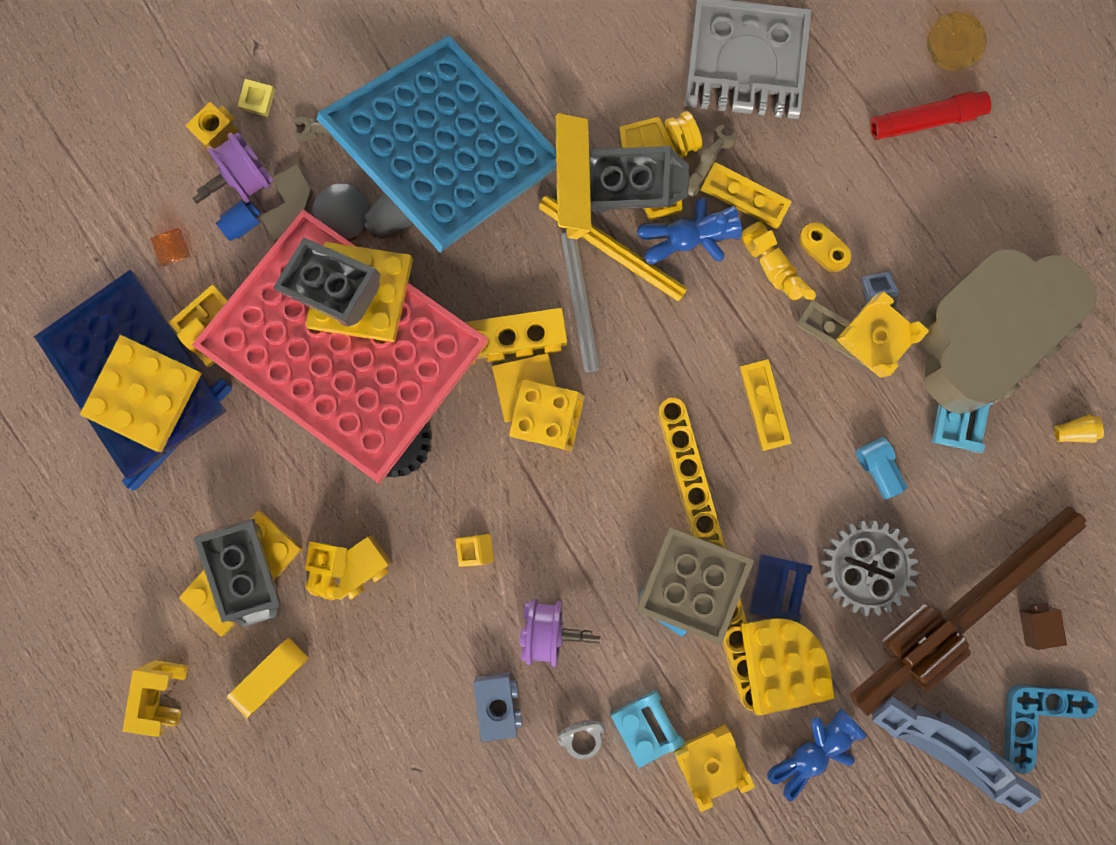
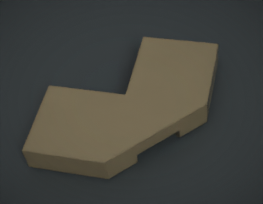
(296, 195)

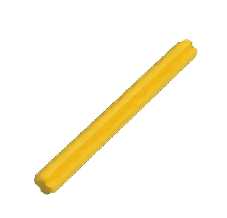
(623, 255)

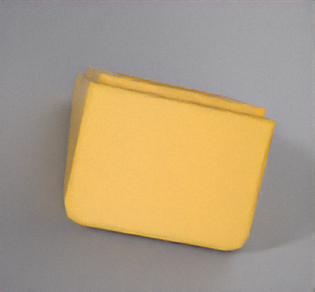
(474, 550)

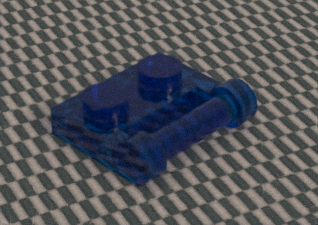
(771, 586)

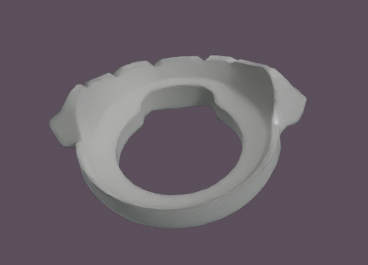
(566, 737)

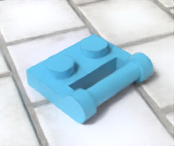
(952, 427)
(638, 733)

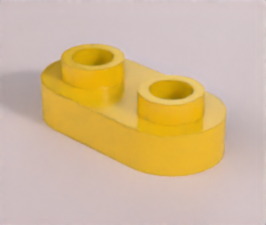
(823, 249)

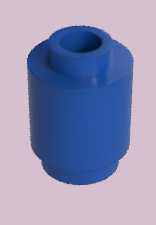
(238, 220)

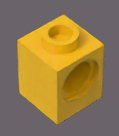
(200, 125)

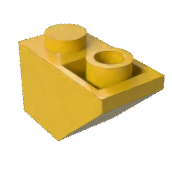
(364, 562)

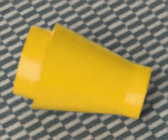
(1083, 429)

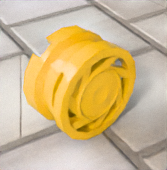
(684, 133)

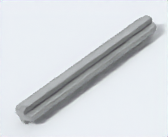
(580, 304)

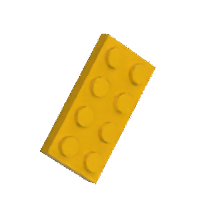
(280, 553)

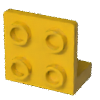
(547, 415)

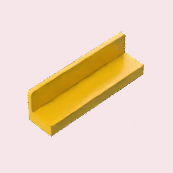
(573, 175)

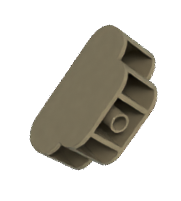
(1001, 326)

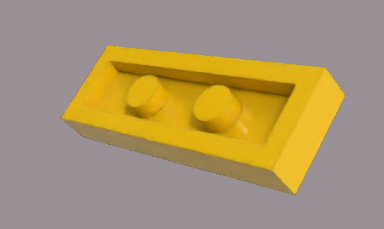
(746, 195)
(765, 405)

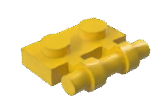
(325, 565)

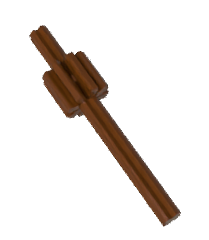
(932, 643)

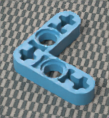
(1029, 713)

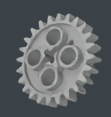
(878, 543)

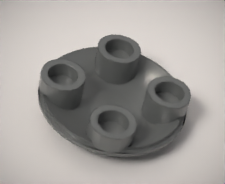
(342, 210)

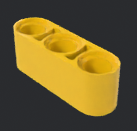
(267, 677)

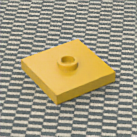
(511, 374)

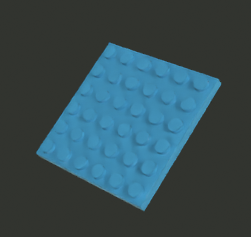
(441, 141)

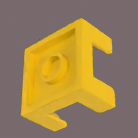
(880, 335)
(143, 710)
(712, 766)

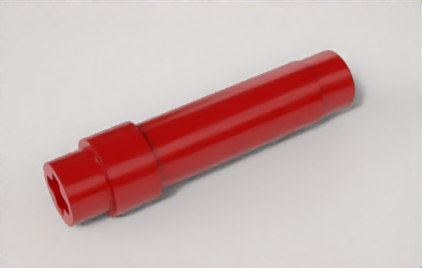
(957, 110)

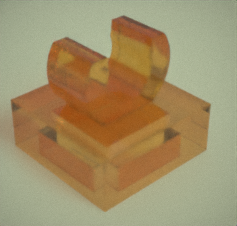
(170, 247)

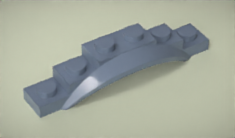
(958, 749)

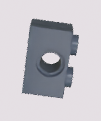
(497, 724)

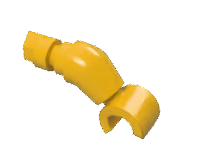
(774, 262)

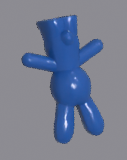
(687, 234)
(813, 757)

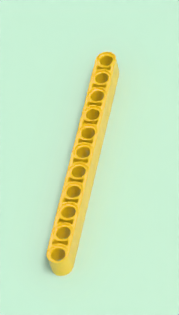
(693, 512)

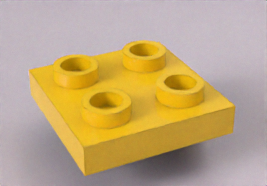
(196, 317)

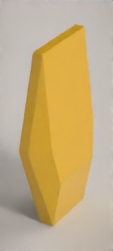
(649, 134)

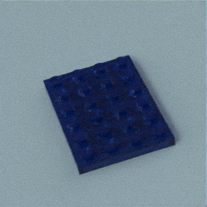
(83, 342)

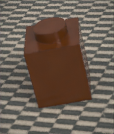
(1043, 627)

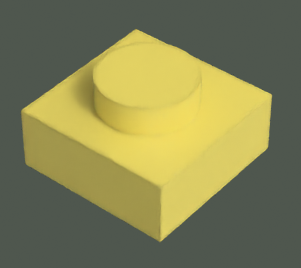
(256, 98)

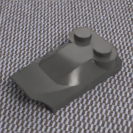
(637, 178)
(329, 282)
(239, 573)

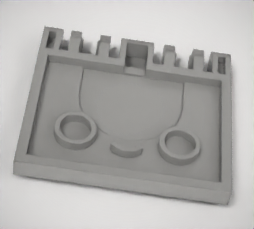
(749, 52)

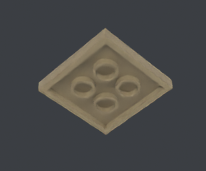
(694, 585)

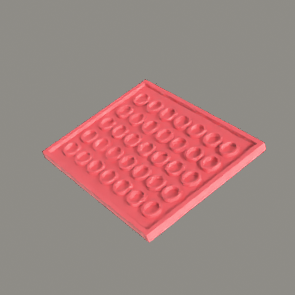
(345, 390)

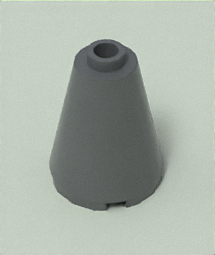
(386, 218)

